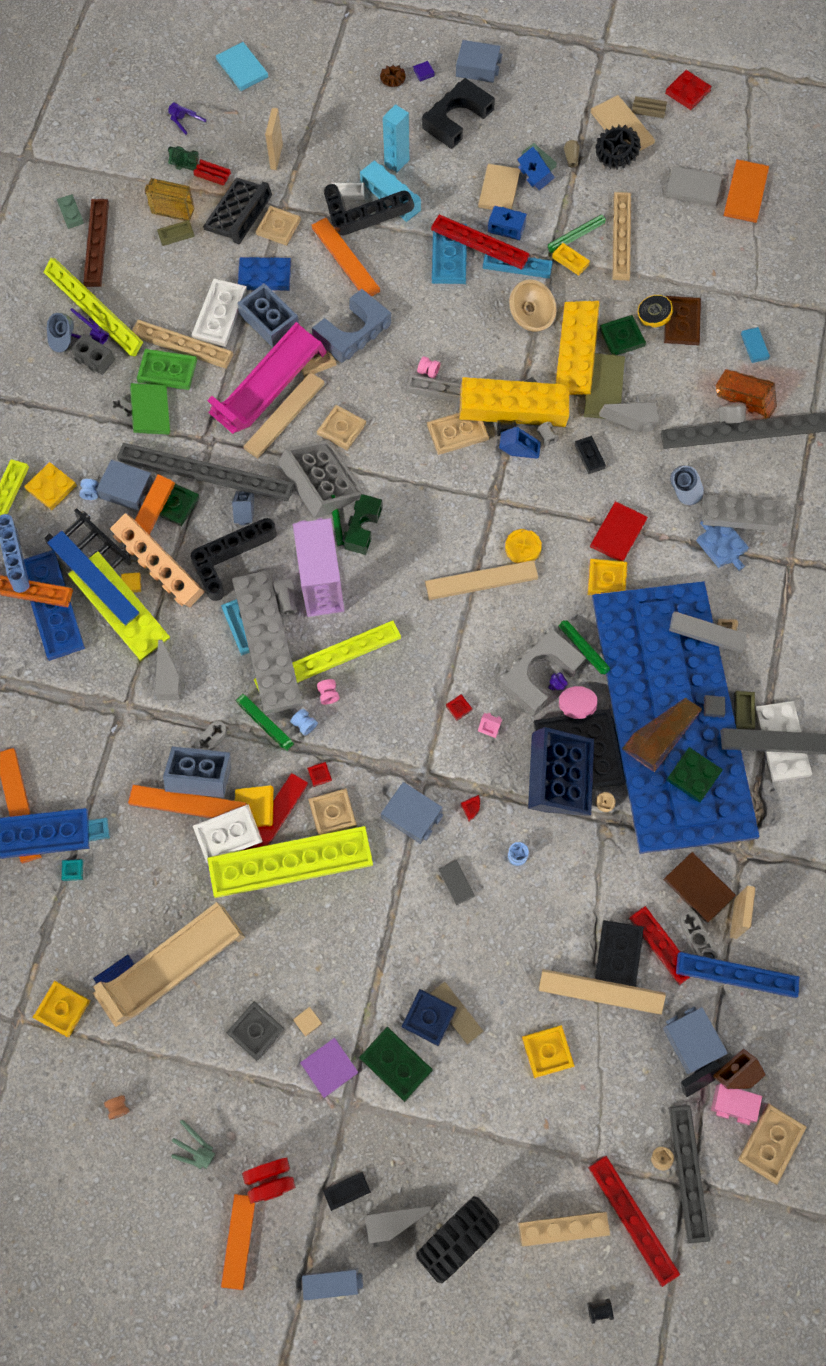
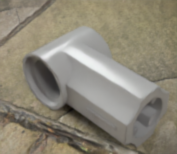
(285, 592)

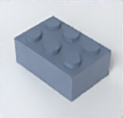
(267, 314)
(197, 772)

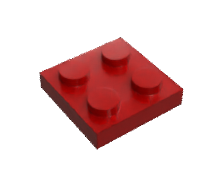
(688, 89)

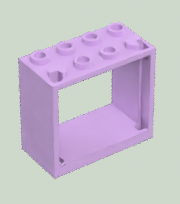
(318, 567)

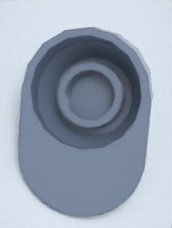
(59, 331)
(687, 484)

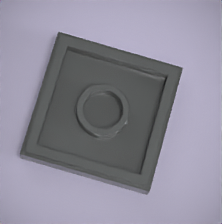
(255, 1031)

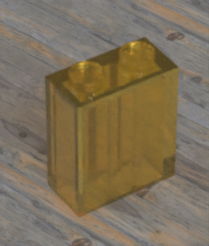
(170, 199)

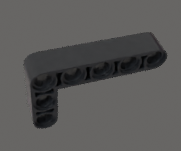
(364, 211)
(227, 552)

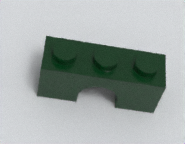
(366, 510)

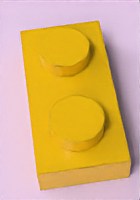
(570, 259)

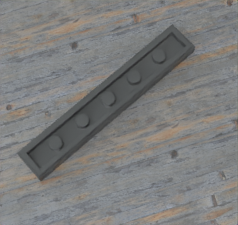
(773, 741)
(689, 1174)

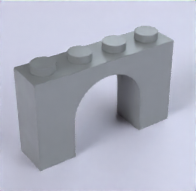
(549, 648)

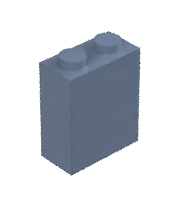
(478, 61)
(125, 485)
(412, 813)
(694, 1039)
(332, 1284)

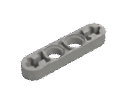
(706, 947)

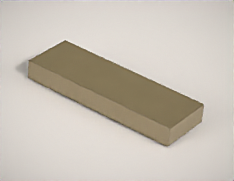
(462, 1019)

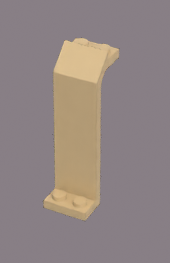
(167, 965)

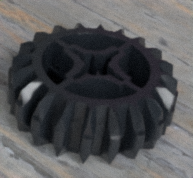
(621, 151)

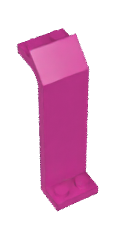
(266, 380)

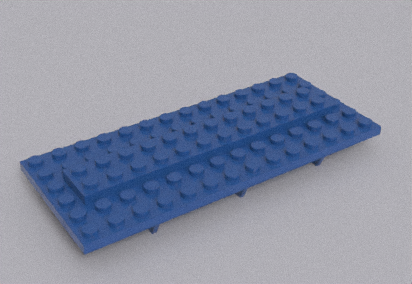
(647, 677)

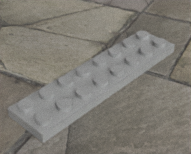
(267, 642)

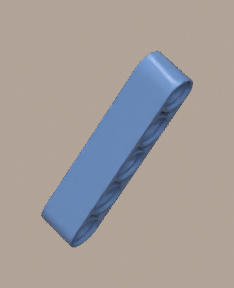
(13, 554)

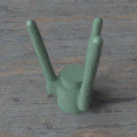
(202, 1156)

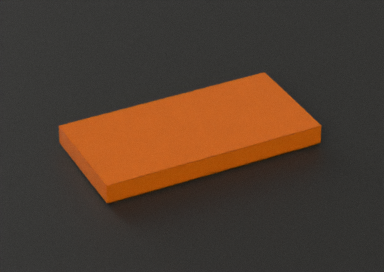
(746, 191)

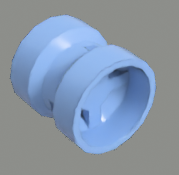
(304, 722)
(518, 850)

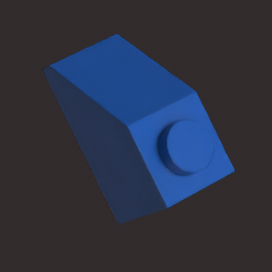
(519, 443)

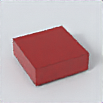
(459, 707)
(319, 774)

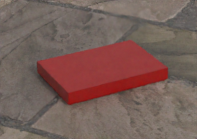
(618, 531)

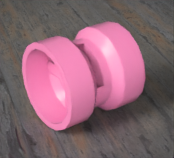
(428, 367)
(328, 691)

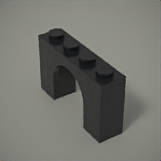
(463, 95)

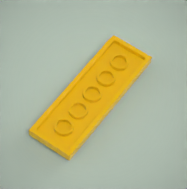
(578, 346)

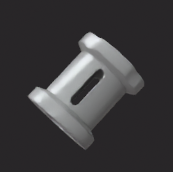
(547, 433)

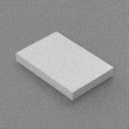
(228, 832)

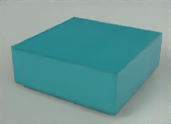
(72, 870)

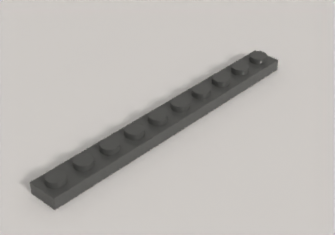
(743, 431)
(205, 472)

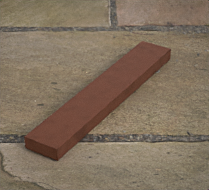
(96, 243)

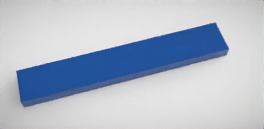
(93, 578)
(737, 975)

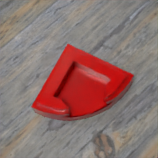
(471, 807)

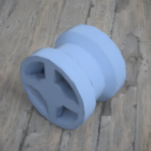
(89, 489)

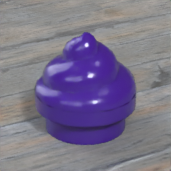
(557, 682)

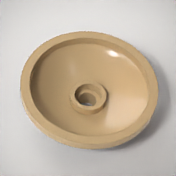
(538, 301)

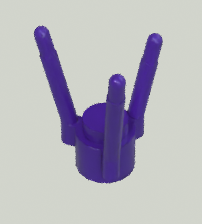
(178, 112)
(96, 333)

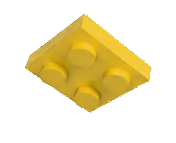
(50, 486)

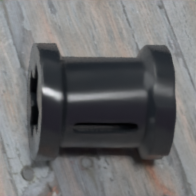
(503, 426)
(600, 1311)

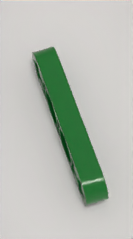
(264, 722)

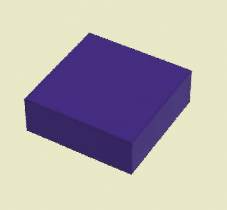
(423, 71)

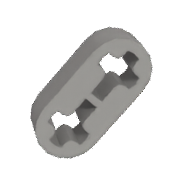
(121, 413)
(208, 733)

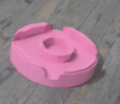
(578, 702)

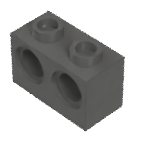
(93, 353)

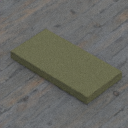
(606, 384)

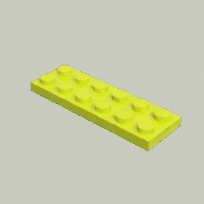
(143, 631)

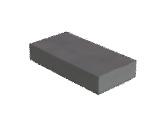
(456, 882)

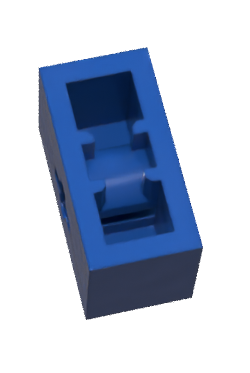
(542, 174)
(507, 222)

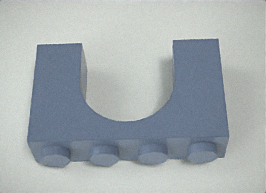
(344, 344)

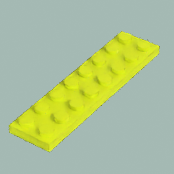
(289, 862)

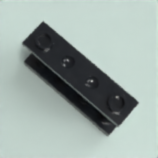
(84, 518)

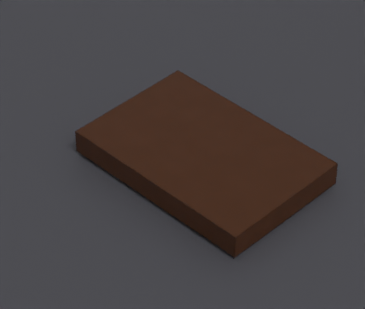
(684, 322)
(699, 887)

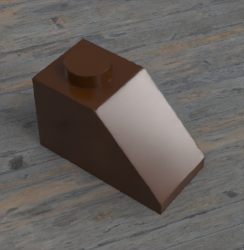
(740, 1072)

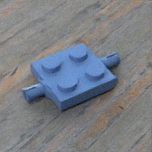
(722, 545)

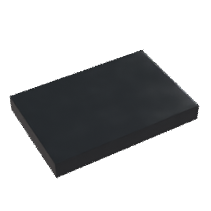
(619, 953)

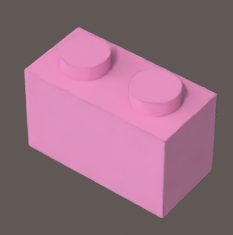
(736, 1104)

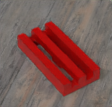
(213, 170)

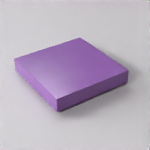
(329, 1067)

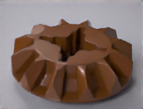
(390, 80)

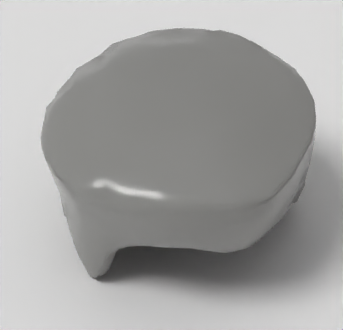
(732, 412)

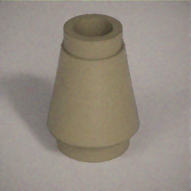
(572, 153)

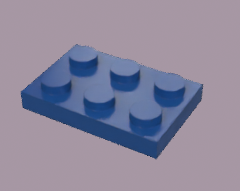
(261, 270)

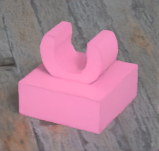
(490, 725)

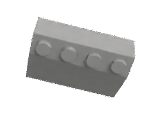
(318, 474)

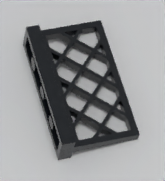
(248, 213)

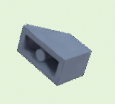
(243, 507)

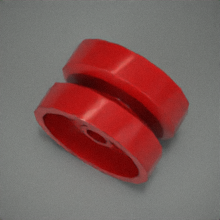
(269, 1182)

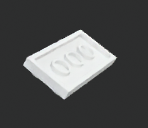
(219, 312)
(781, 764)

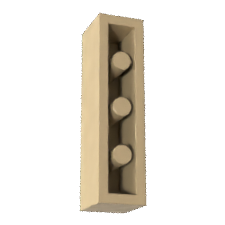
(563, 1229)

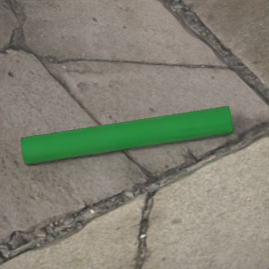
(337, 525)

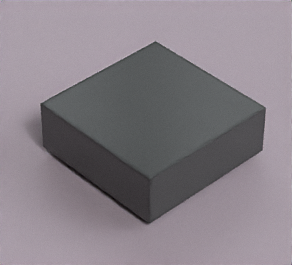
(714, 706)

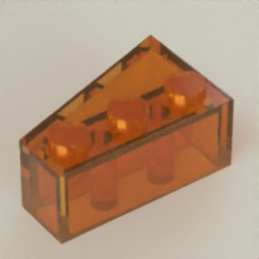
(755, 392)

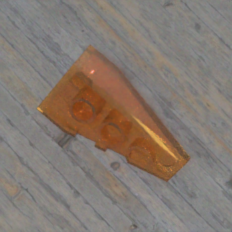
(658, 737)

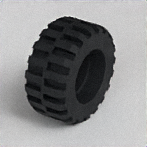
(458, 1239)

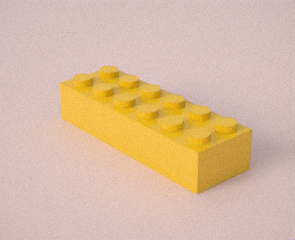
(514, 400)

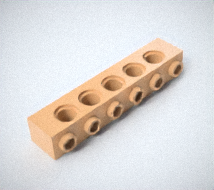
(124, 528)

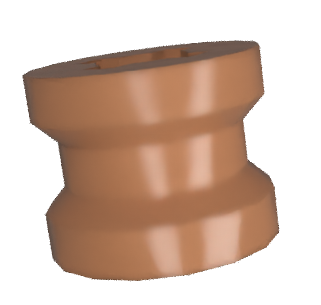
(116, 1107)

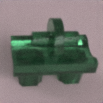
(183, 158)

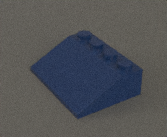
(561, 773)

